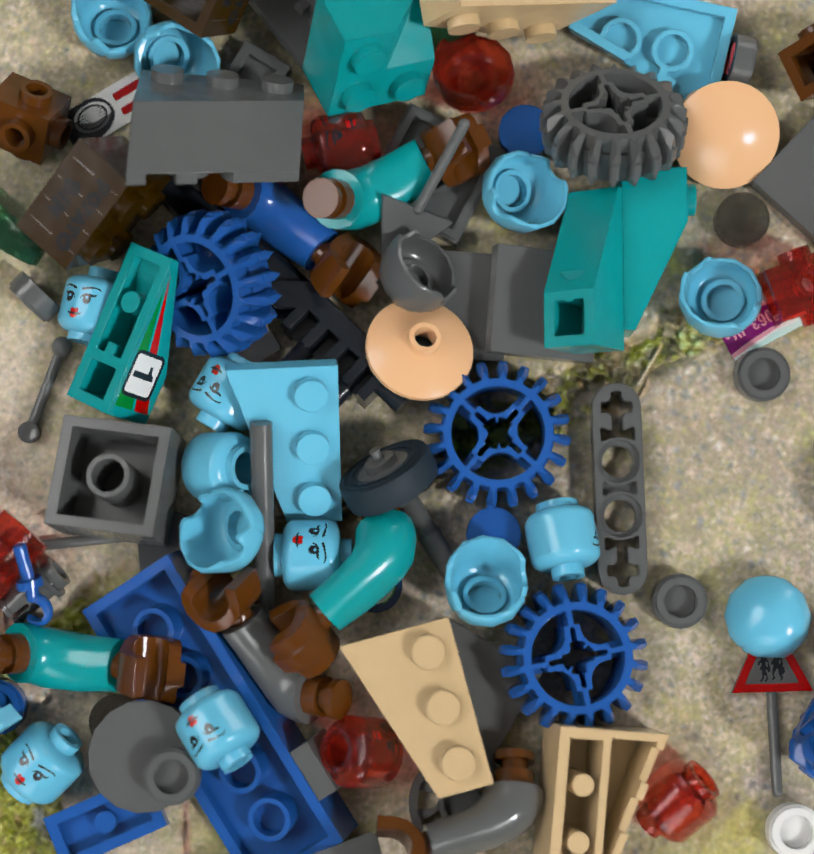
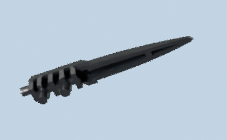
(306, 317)

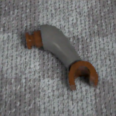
(227, 606)
(497, 818)

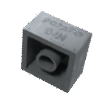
(115, 480)

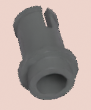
(54, 582)

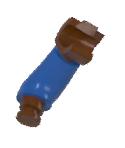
(337, 263)

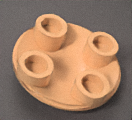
(728, 134)

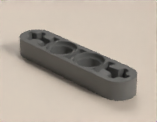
(626, 488)

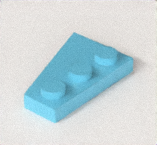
(674, 38)
(304, 415)

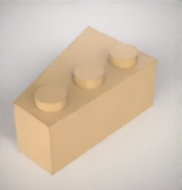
(503, 19)
(426, 701)
(592, 785)

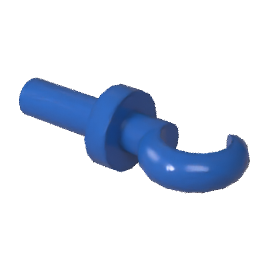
(30, 583)

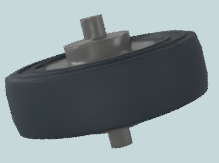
(388, 477)

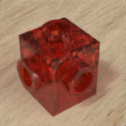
(784, 289)

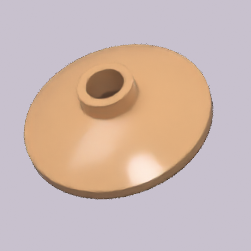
(414, 369)

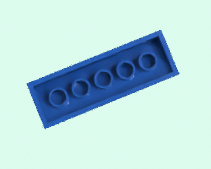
(267, 800)

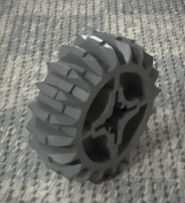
(613, 124)

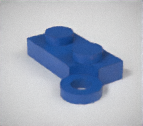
(99, 826)

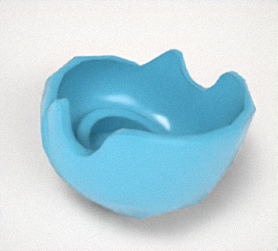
(110, 26)
(175, 45)
(523, 192)
(720, 297)
(222, 533)
(486, 581)
(767, 617)

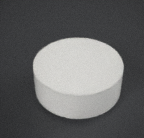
(791, 829)

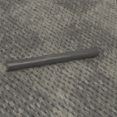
(263, 494)

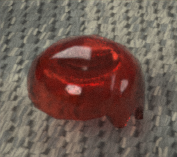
(472, 73)

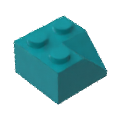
(367, 53)

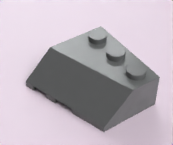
(215, 126)

